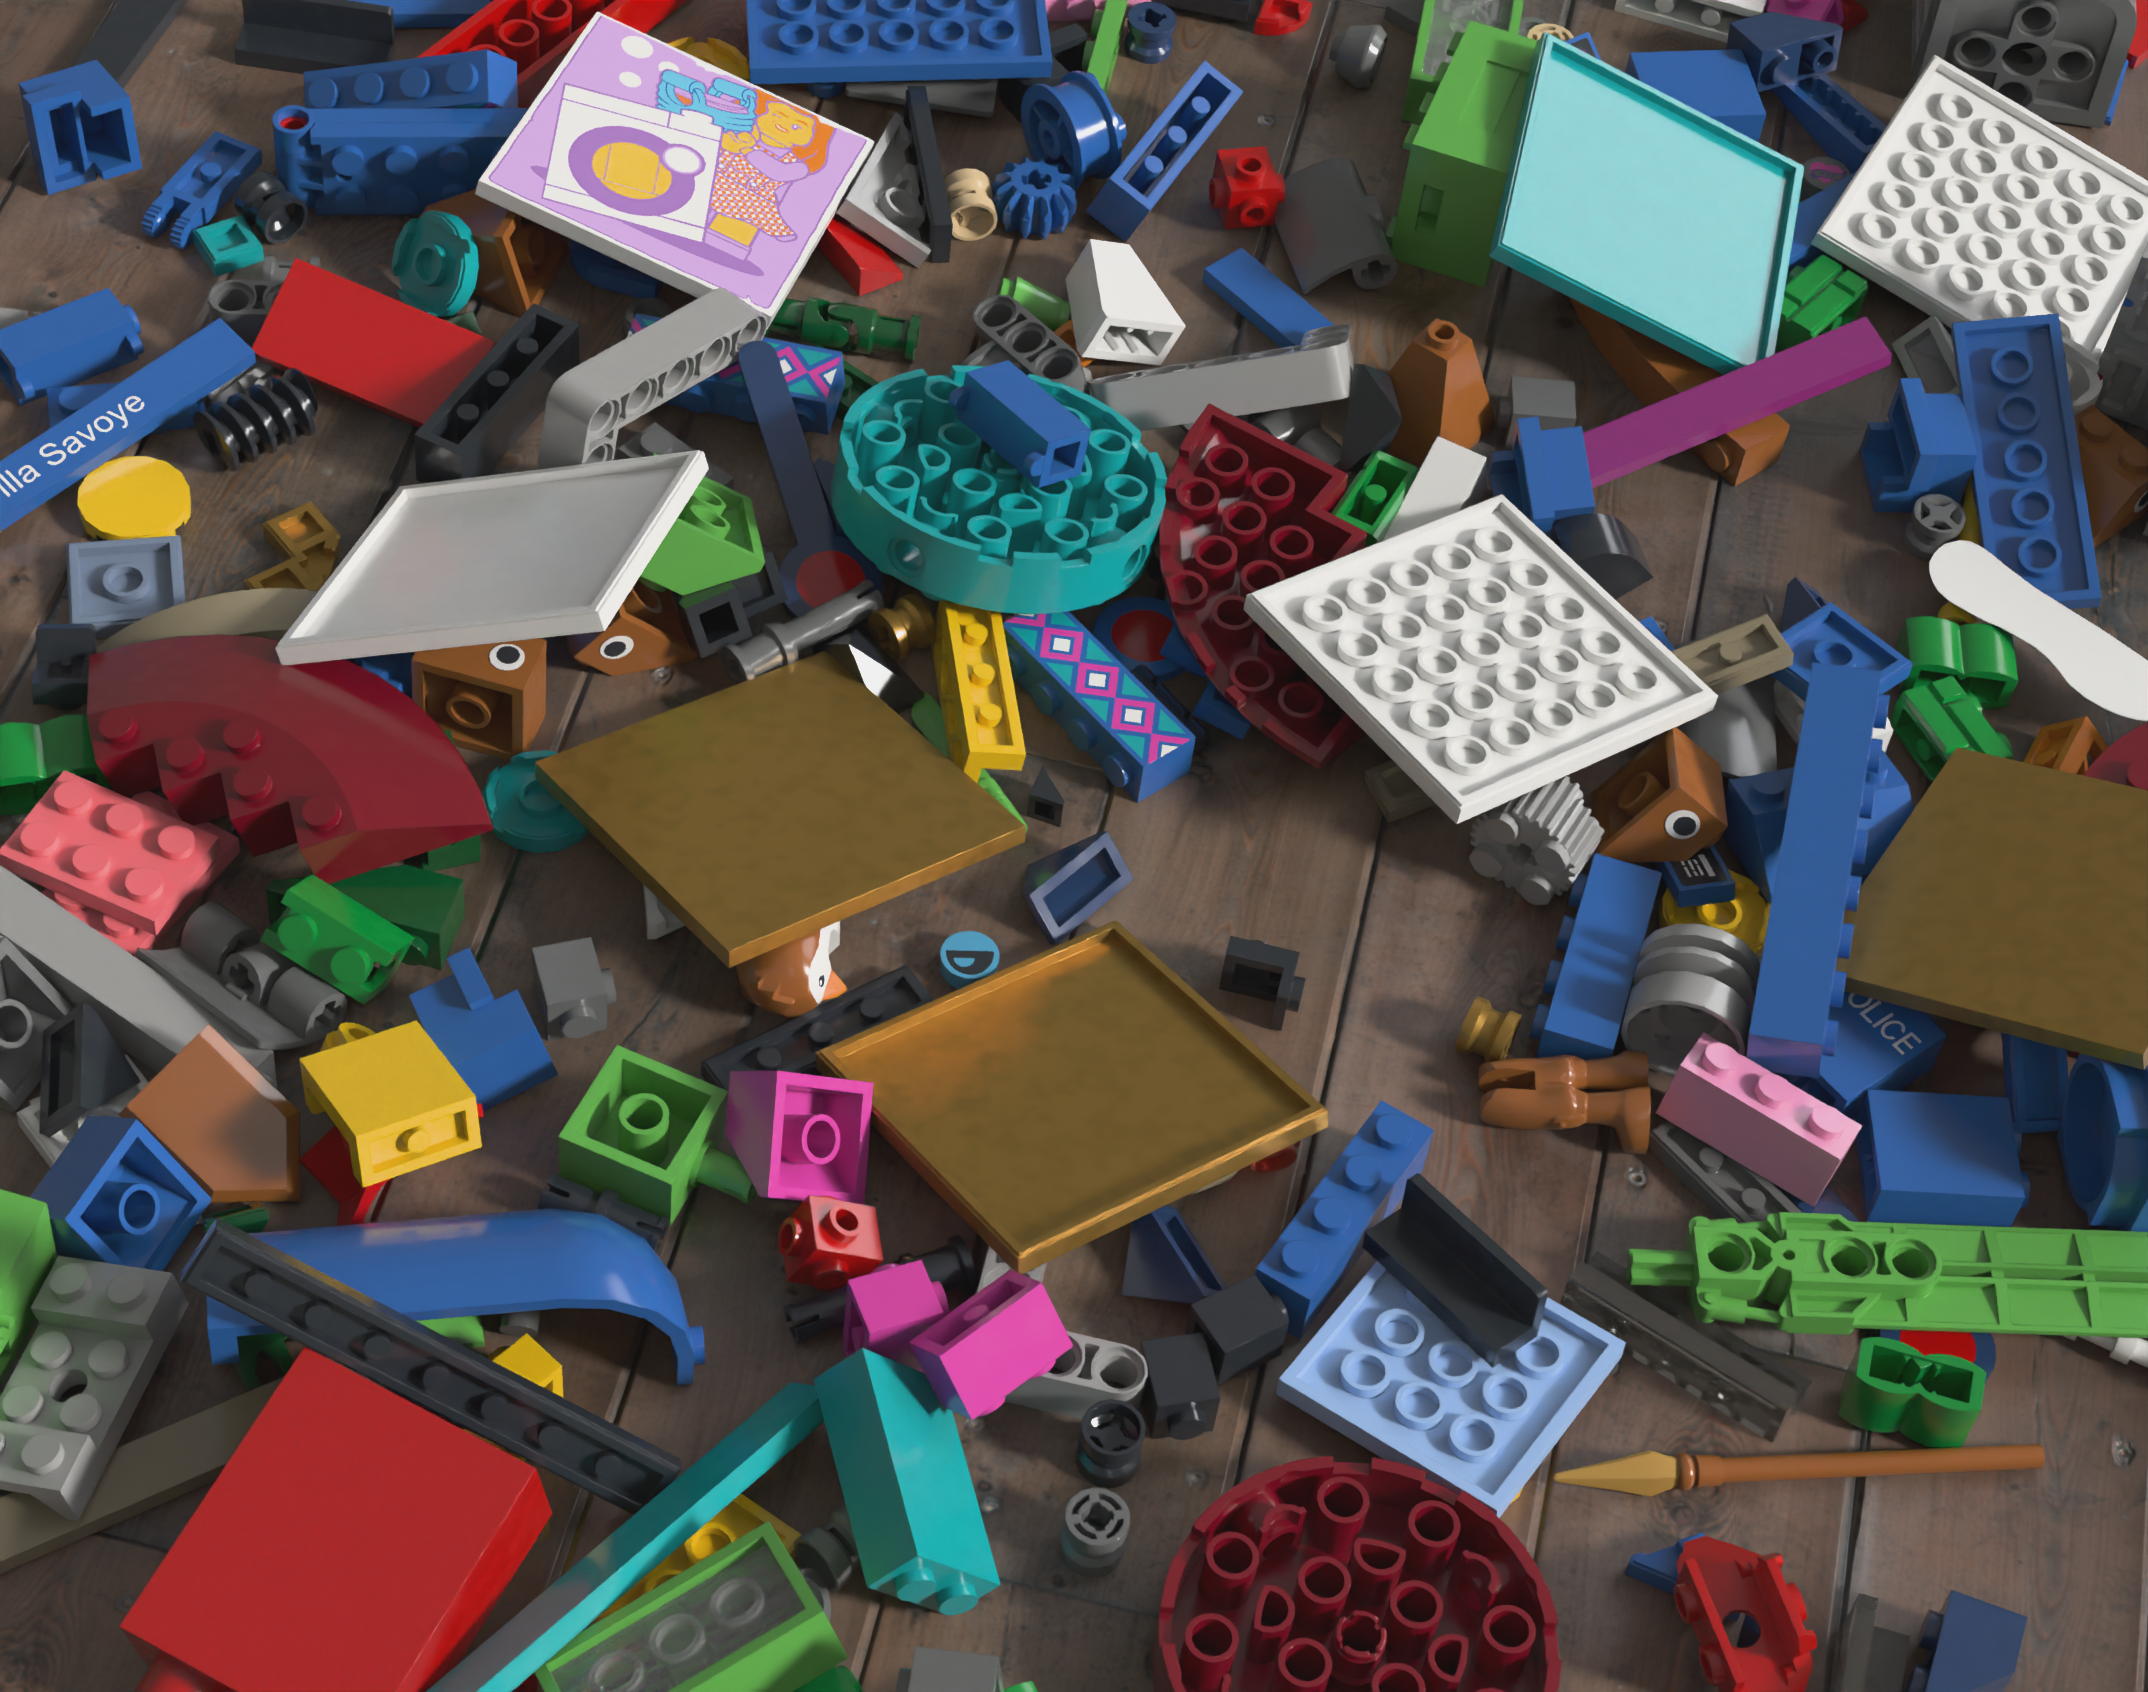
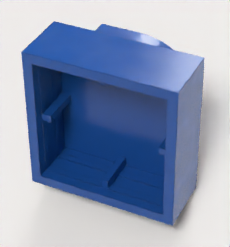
(2107, 1142)

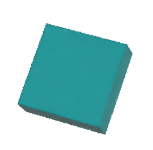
(228, 245)

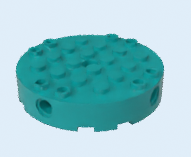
(972, 529)

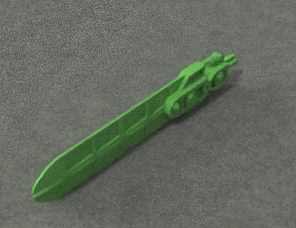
(1953, 1280)

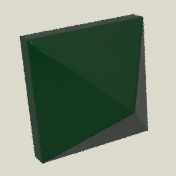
(247, 1217)

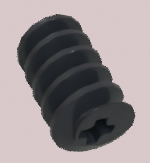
(258, 418)

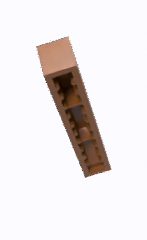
(1661, 372)

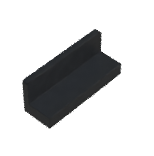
(314, 34)
(1458, 1272)

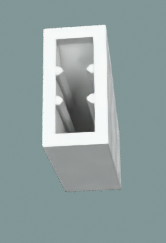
(1119, 307)
(1445, 484)

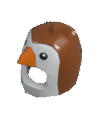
(793, 975)

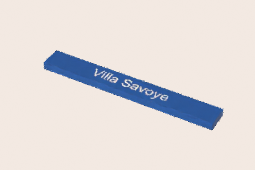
(119, 418)

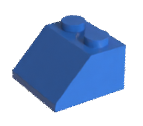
(119, 1196)

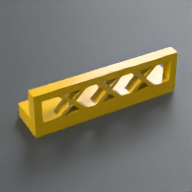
(976, 690)

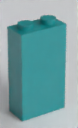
(905, 1484)

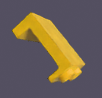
(393, 1102)

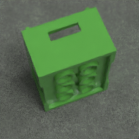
(1462, 155)

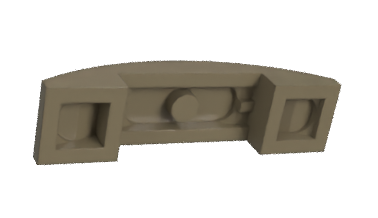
(241, 613)

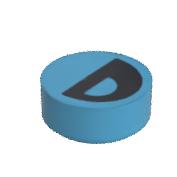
(968, 958)

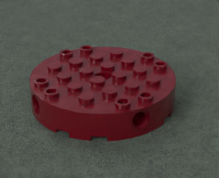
(1353, 1587)

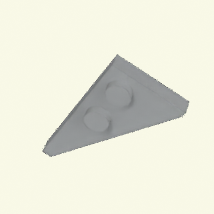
(886, 196)

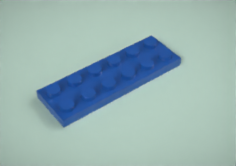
(2028, 454)

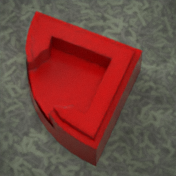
(1282, 16)

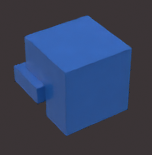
(79, 126)
(1919, 450)
(1543, 474)
(483, 1037)

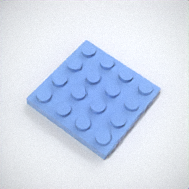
(1427, 1400)

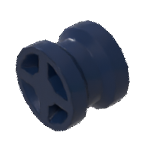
(1150, 32)

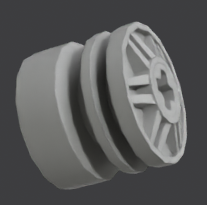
(1687, 985)

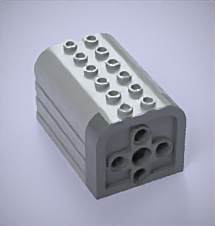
(2040, 53)

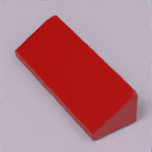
(858, 257)

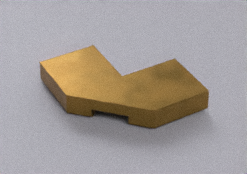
(307, 547)

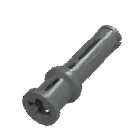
(781, 644)

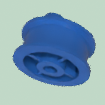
(1073, 127)

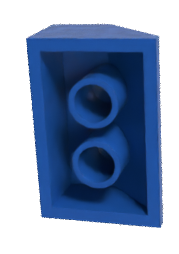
(1758, 813)

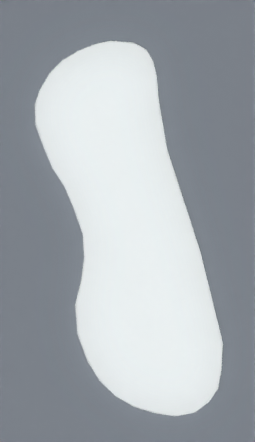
(2082, 652)

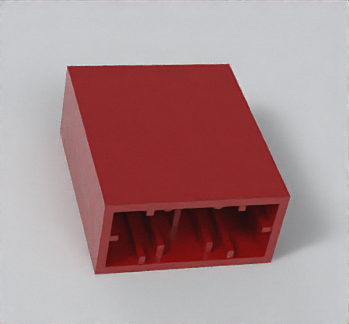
(338, 1548)

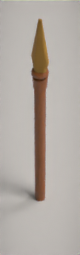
(1654, 1473)

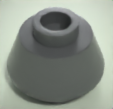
(1359, 54)

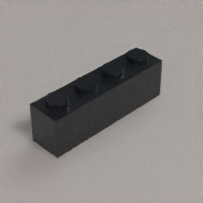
(497, 398)

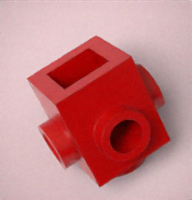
(1246, 187)
(829, 1242)

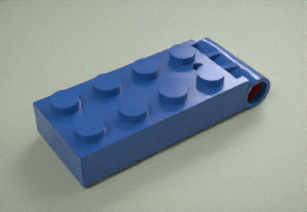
(386, 156)

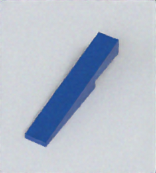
(1832, 118)

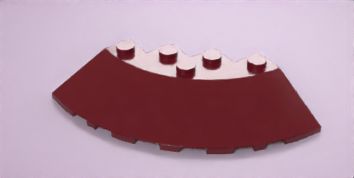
(1234, 522)
(282, 749)

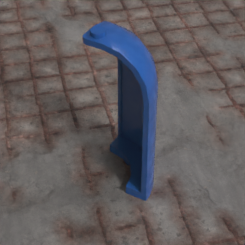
(483, 1269)

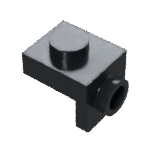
(63, 664)
(1263, 973)

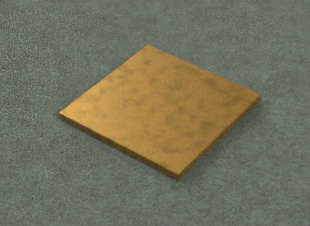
(778, 806)
(2014, 908)
(1072, 1095)

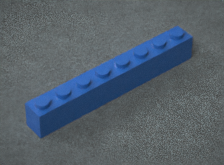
(1815, 869)

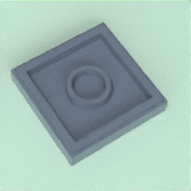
(123, 581)

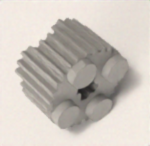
(1536, 841)

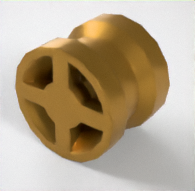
(903, 627)
(1487, 1031)

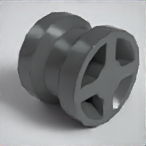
(1933, 524)

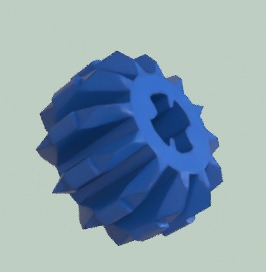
(1034, 197)

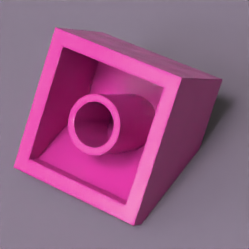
(801, 1133)

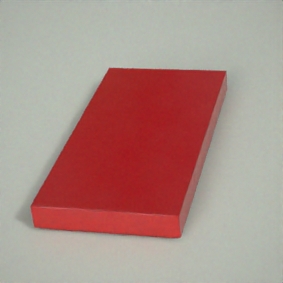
(366, 344)

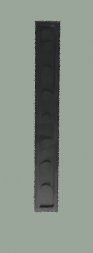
(427, 1368)

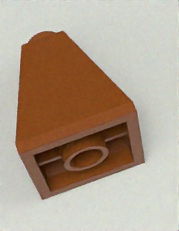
(513, 252)
(1439, 393)

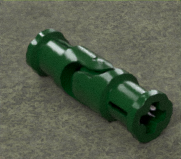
(830, 324)

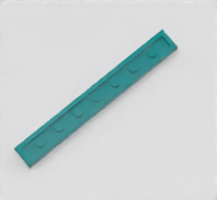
(638, 1545)

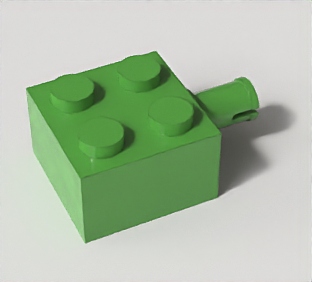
(650, 1136)

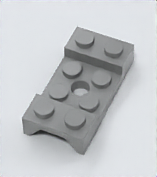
(94, 1329)

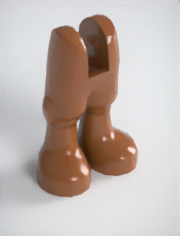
(1551, 1095)

